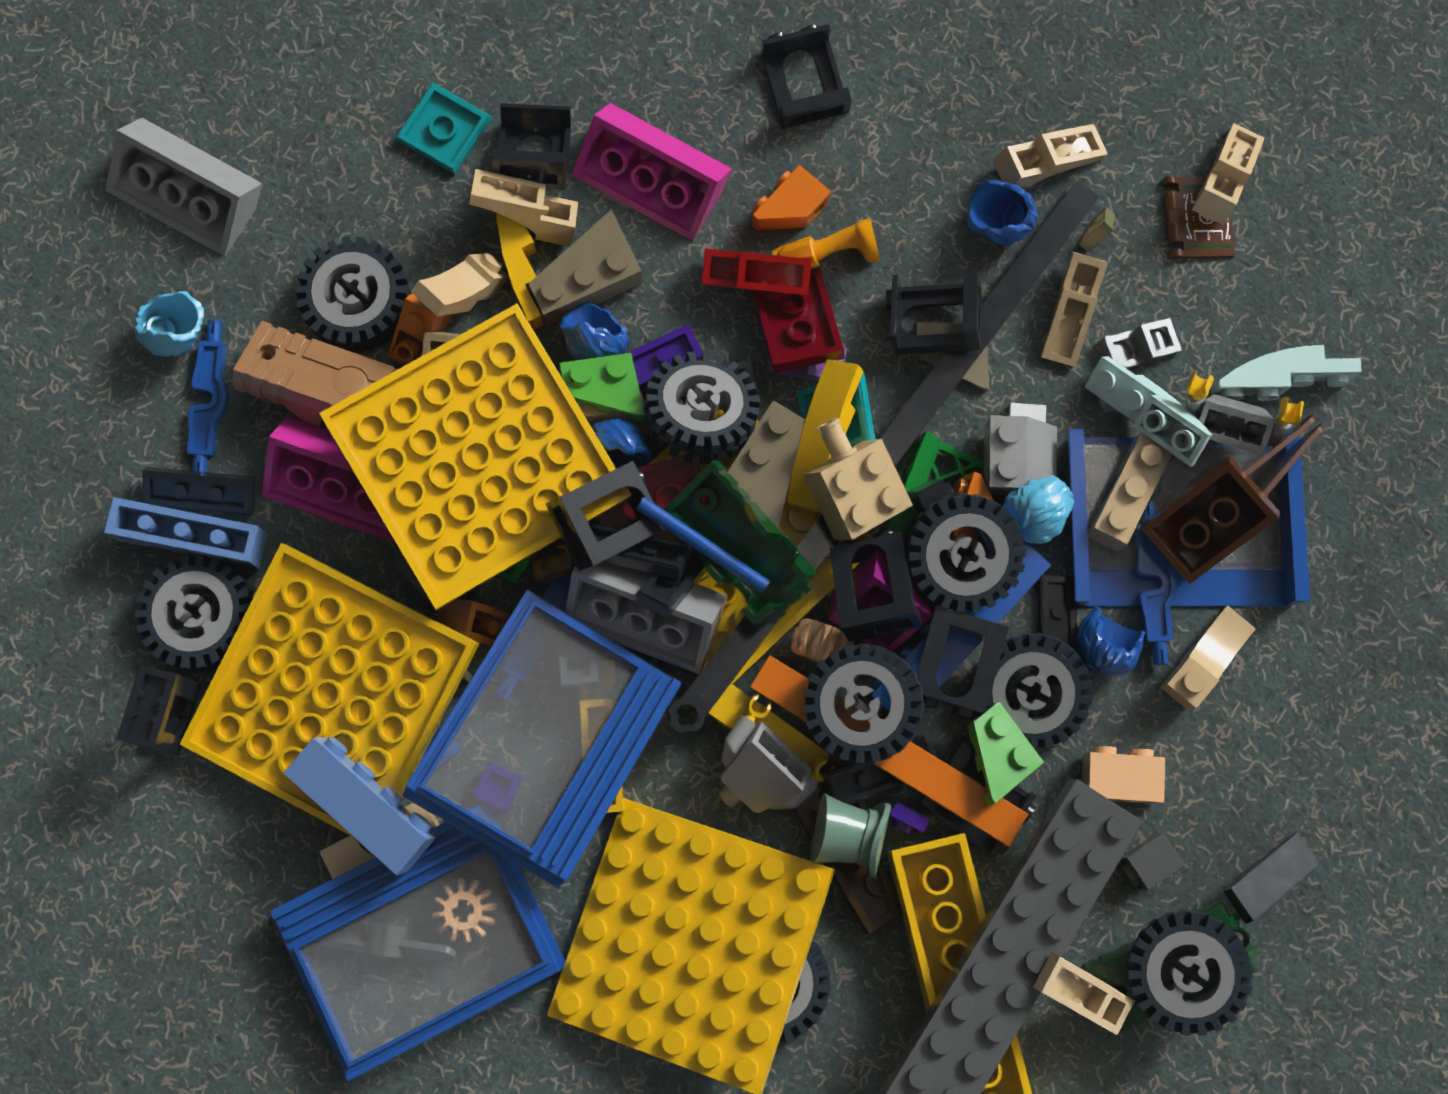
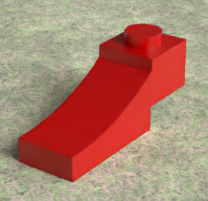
(756, 271)

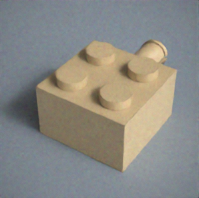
(856, 484)

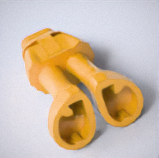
(857, 236)

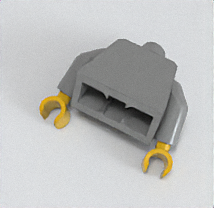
(1239, 422)
(763, 768)

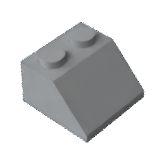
(1017, 451)

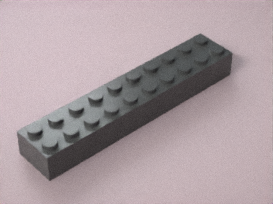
(1030, 918)

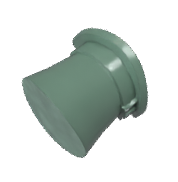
(849, 834)

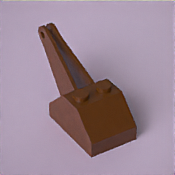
(1222, 507)

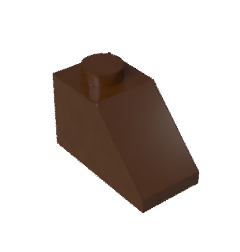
(474, 620)

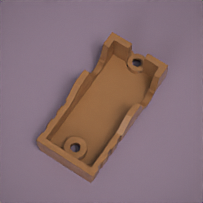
(302, 372)

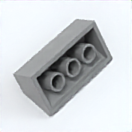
(181, 185)
(606, 602)

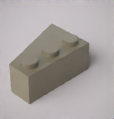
(589, 270)
(768, 459)

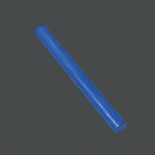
(703, 545)

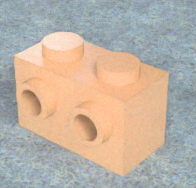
(1125, 777)

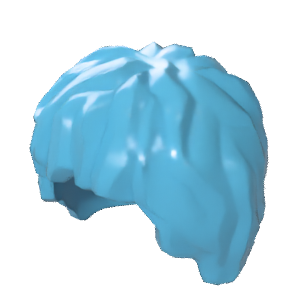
(169, 323)
(1040, 508)

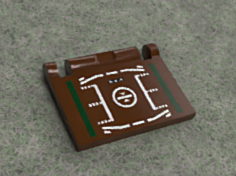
(1184, 226)

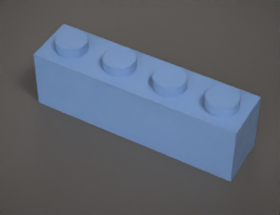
(186, 532)
(361, 804)

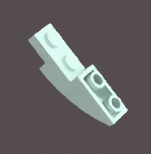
(1275, 371)
(1151, 409)

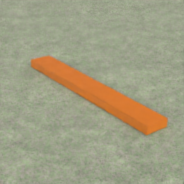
(911, 766)

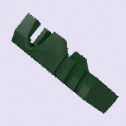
(746, 534)
(1113, 965)

